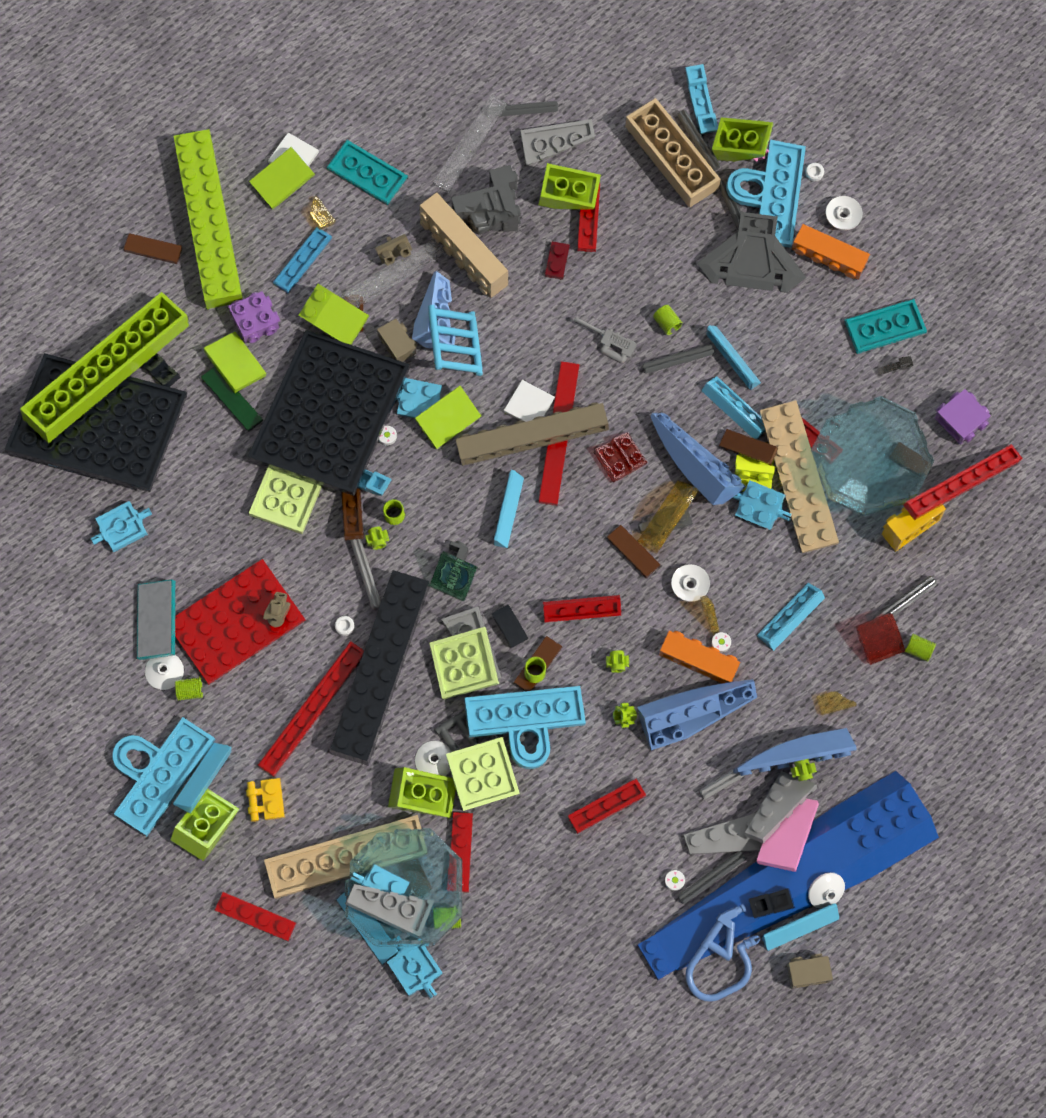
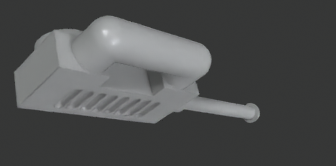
(609, 338)

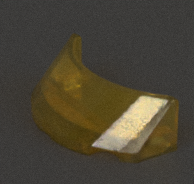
(668, 516)

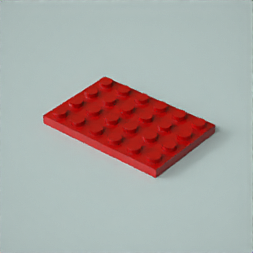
(230, 623)

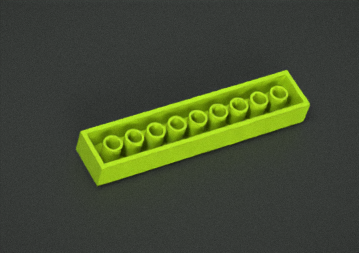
(208, 219)
(104, 367)

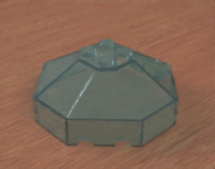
(872, 456)
(432, 873)

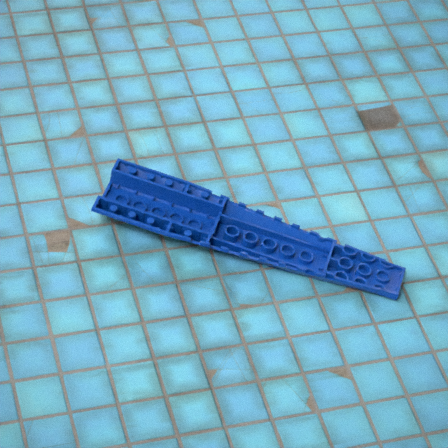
(849, 840)

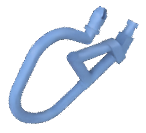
(722, 919)

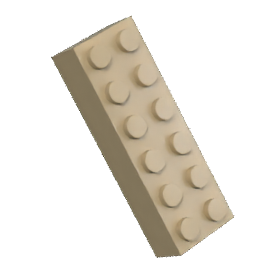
(672, 152)
(463, 245)

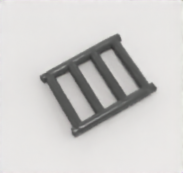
(459, 720)

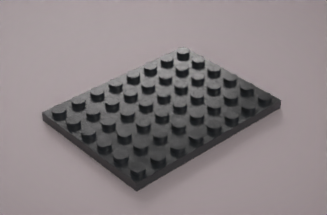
(329, 412)
(115, 439)

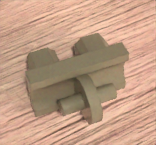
(393, 248)
(277, 609)

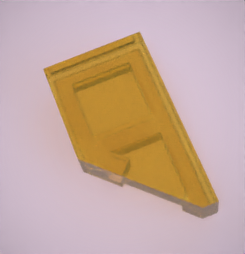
(320, 214)
(709, 611)
(833, 702)

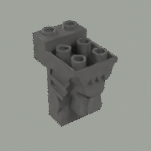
(493, 206)

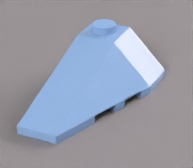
(438, 295)

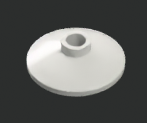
(844, 205)
(692, 574)
(166, 679)
(424, 754)
(826, 890)

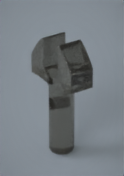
(903, 363)

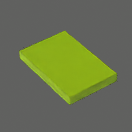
(282, 178)
(234, 362)
(447, 417)

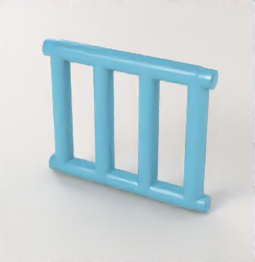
(438, 347)

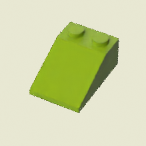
(741, 139)
(568, 188)
(333, 315)
(422, 792)
(205, 825)

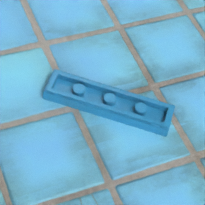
(302, 260)

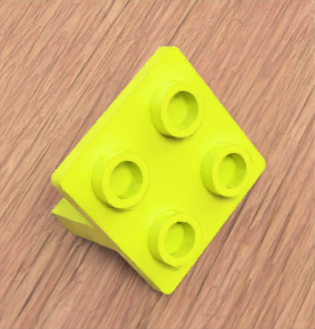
(753, 470)

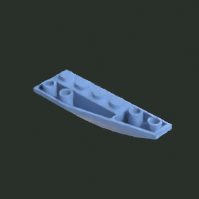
(697, 463)
(692, 711)
(813, 746)

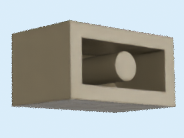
(397, 341)
(809, 971)

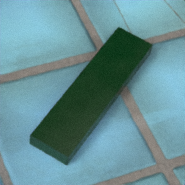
(233, 401)

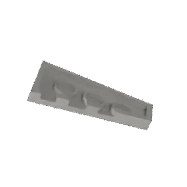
(551, 140)
(465, 622)
(778, 805)
(722, 838)
(396, 910)

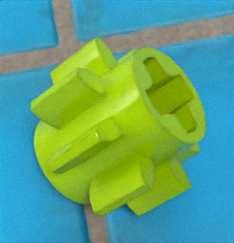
(377, 538)
(617, 661)
(624, 715)
(803, 770)

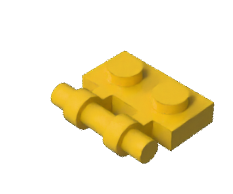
(272, 799)

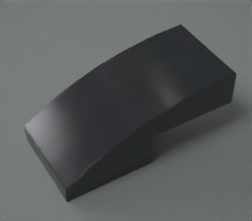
(161, 370)
(509, 625)
(771, 903)

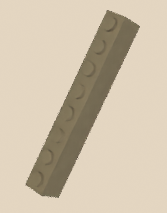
(532, 434)

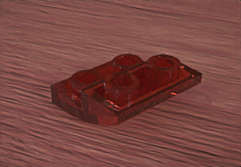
(620, 457)
(880, 638)

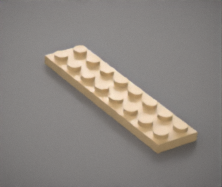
(799, 477)
(323, 861)

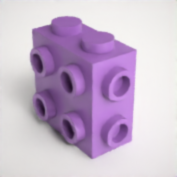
(254, 317)
(962, 416)

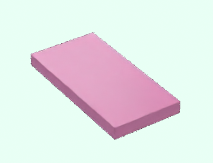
(787, 843)

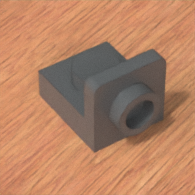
(460, 548)

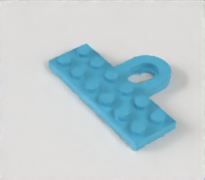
(779, 187)
(525, 712)
(164, 775)

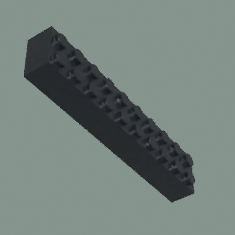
(380, 668)

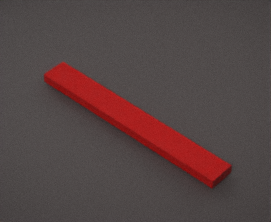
(556, 452)
(962, 482)
(311, 709)

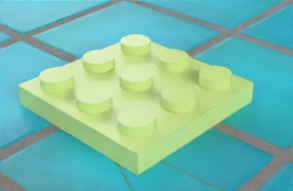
(285, 500)
(464, 663)
(482, 774)

